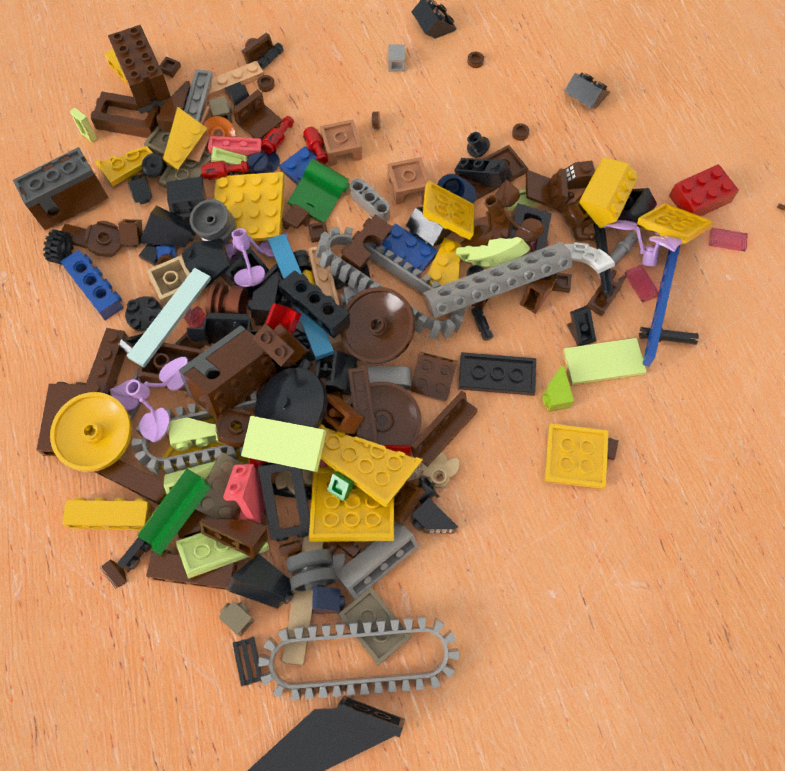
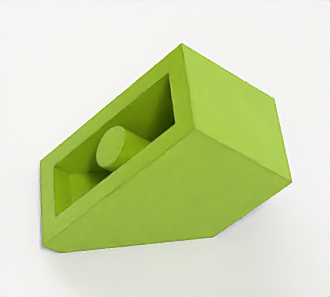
(558, 392)

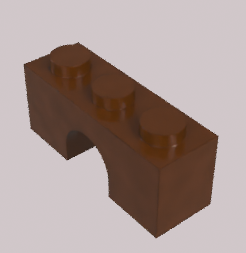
(374, 231)

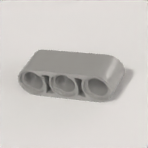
(363, 193)
(395, 374)

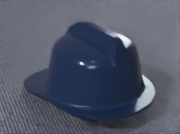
(263, 163)
(458, 186)

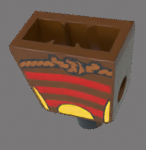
(544, 287)

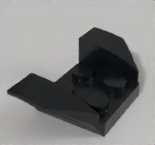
(218, 326)

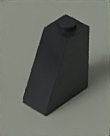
(167, 229)
(261, 583)

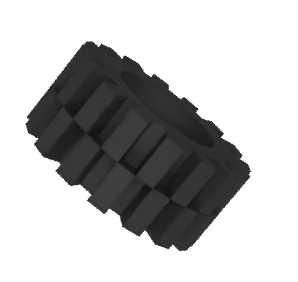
(58, 246)

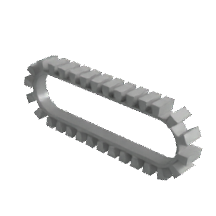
(413, 279)
(180, 460)
(265, 660)

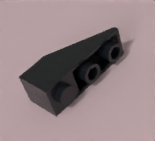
(485, 171)

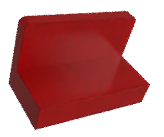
(283, 315)

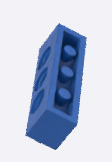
(75, 265)

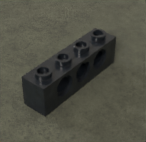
(331, 324)

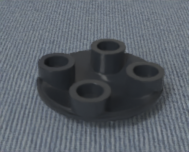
(142, 312)

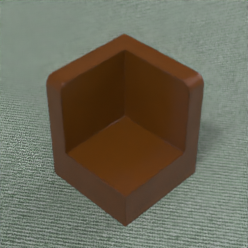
(296, 217)

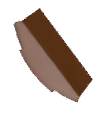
(114, 573)

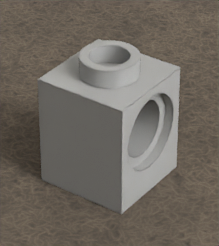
(396, 58)

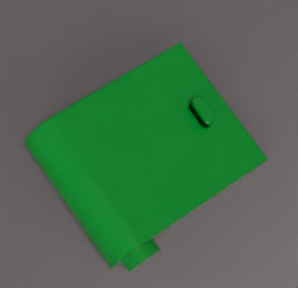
(319, 190)

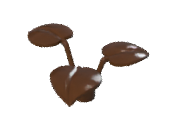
(505, 197)

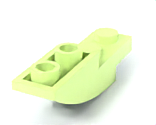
(496, 252)

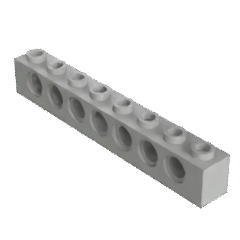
(498, 279)

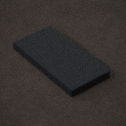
(497, 374)

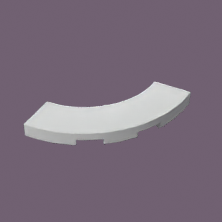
(595, 258)

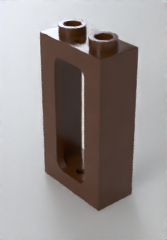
(122, 124)

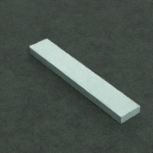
(169, 317)

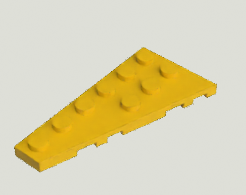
(368, 464)

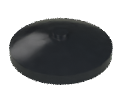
(293, 398)

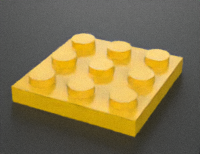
(448, 210)
(674, 223)
(576, 456)

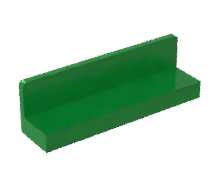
(174, 511)

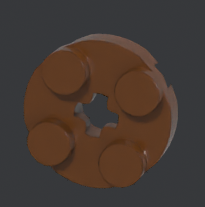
(101, 248)
(223, 428)

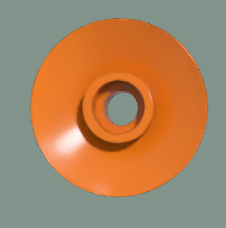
(219, 124)

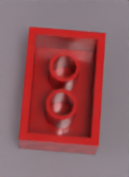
(704, 191)

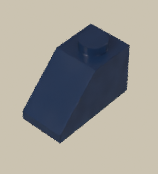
(327, 600)

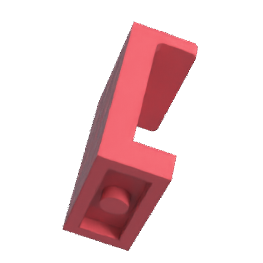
(246, 489)

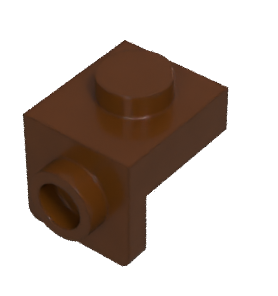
(348, 547)

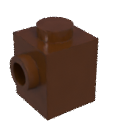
(130, 232)

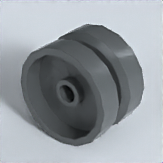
(212, 221)
(311, 570)

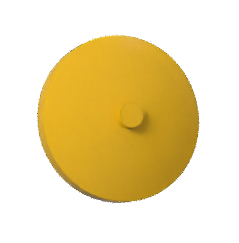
(91, 432)

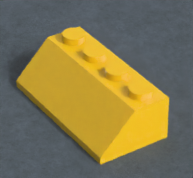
(608, 191)

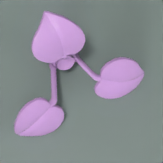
(241, 241)
(650, 254)
(129, 393)

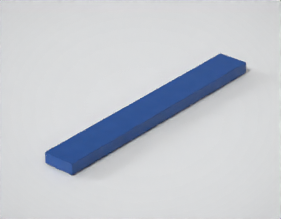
(660, 308)

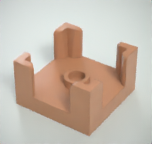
(341, 139)
(407, 178)

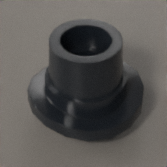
(477, 144)
(153, 165)
(428, 488)

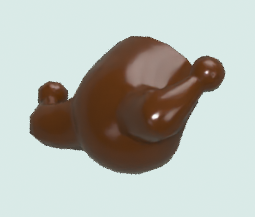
(576, 227)

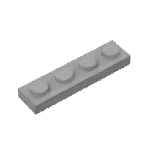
(198, 93)

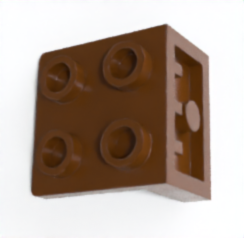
(255, 116)
(545, 190)
(433, 375)

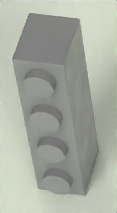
(376, 561)

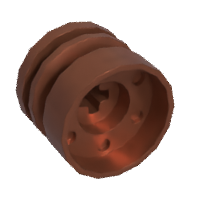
(223, 300)

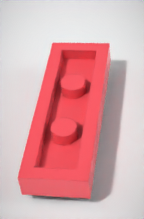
(238, 145)

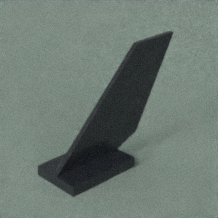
(331, 737)

